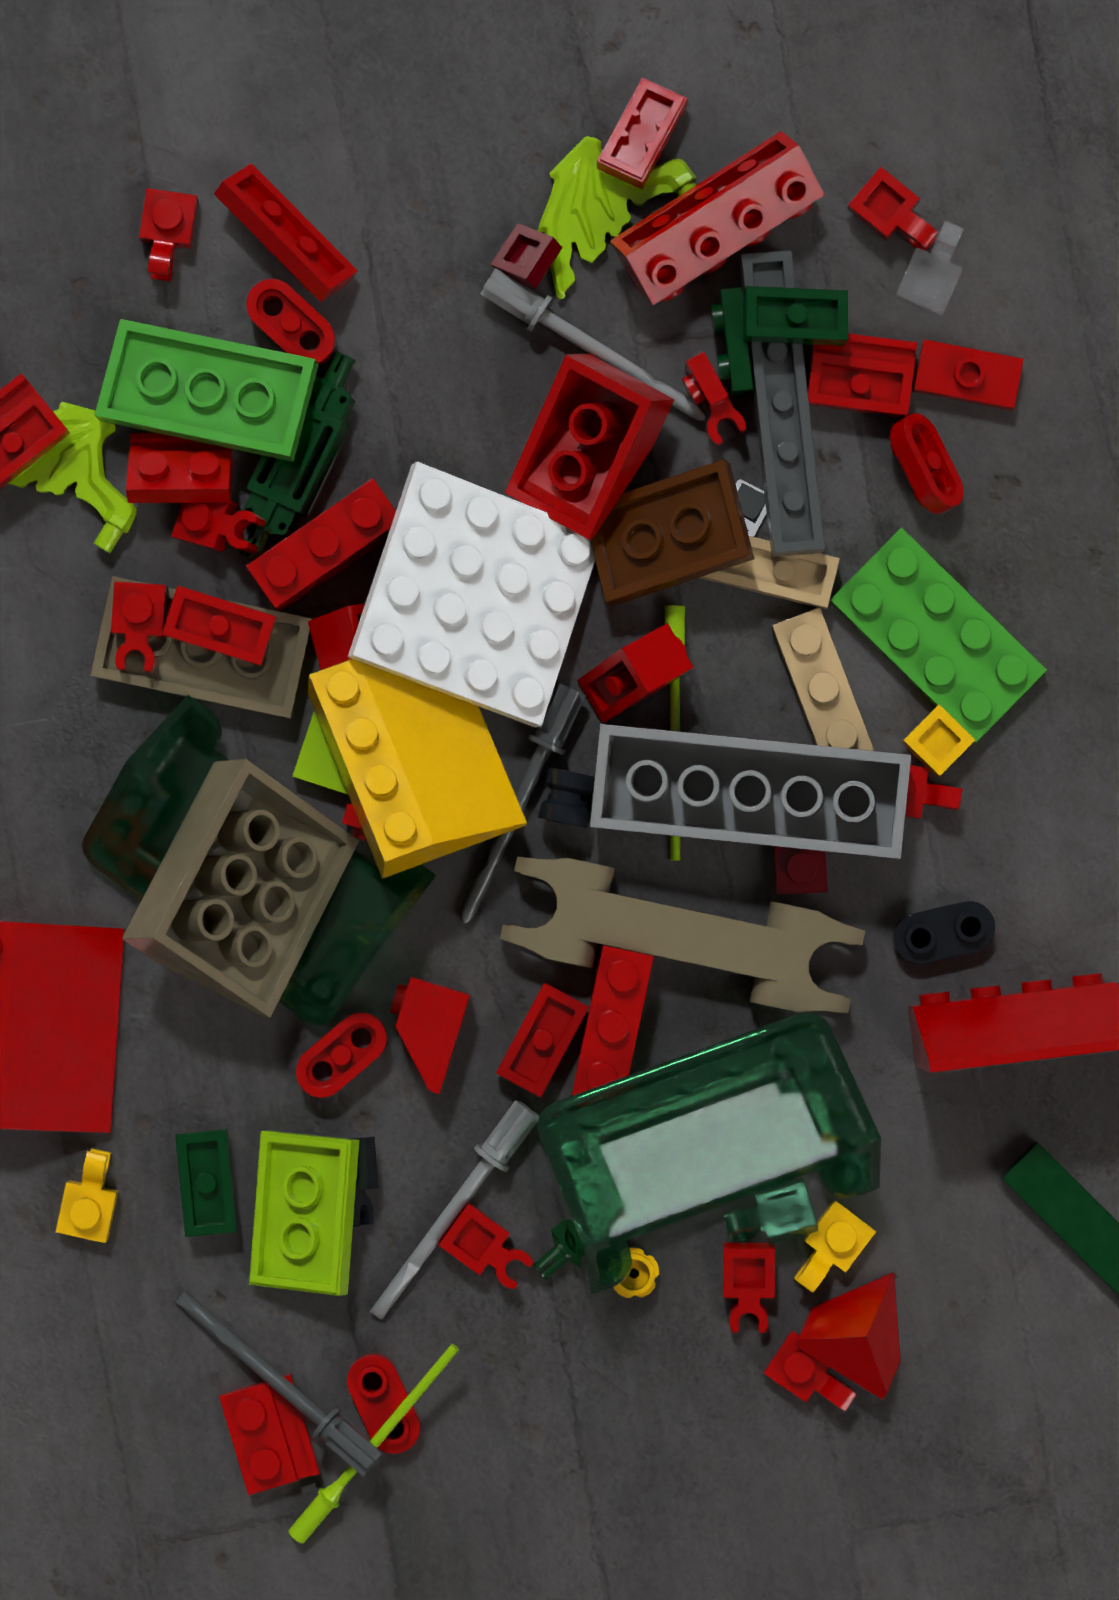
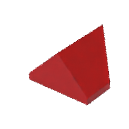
(857, 1335)

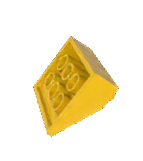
(412, 765)

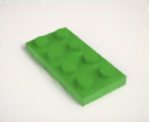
(206, 390)
(937, 634)

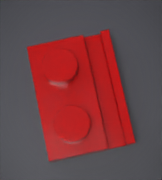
(863, 375)
(26, 428)
(177, 470)
(268, 1437)

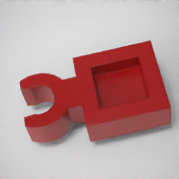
(215, 524)
(138, 614)
(478, 1242)
(748, 1276)

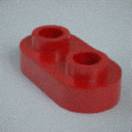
(292, 323)
(926, 463)
(342, 1054)
(379, 1404)

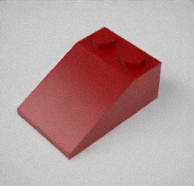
(587, 443)

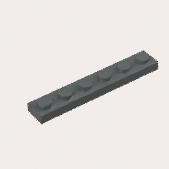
(783, 424)

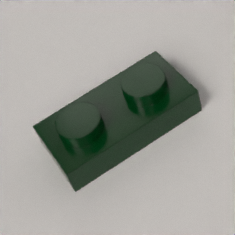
(795, 315)
(734, 366)
(206, 1182)

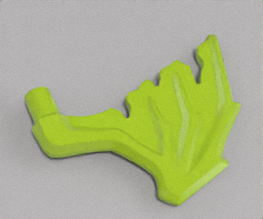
(593, 203)
(80, 461)

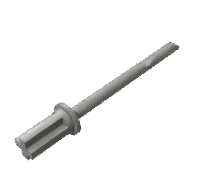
(533, 309)
(496, 1153)

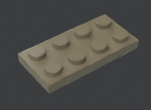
(210, 675)

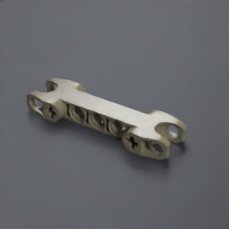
(771, 953)

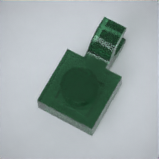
(780, 1211)

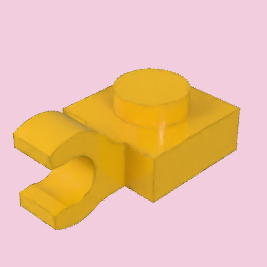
(88, 1205)
(837, 1242)

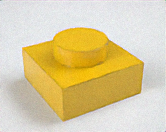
(938, 741)

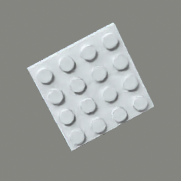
(474, 596)

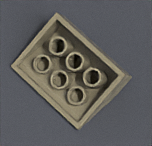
(241, 887)

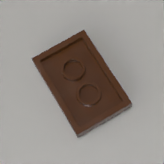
(671, 533)

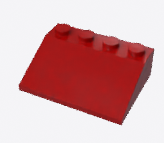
(59, 1025)
(1015, 1026)

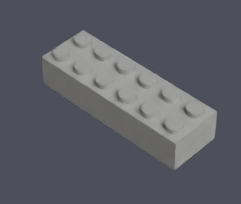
(750, 791)

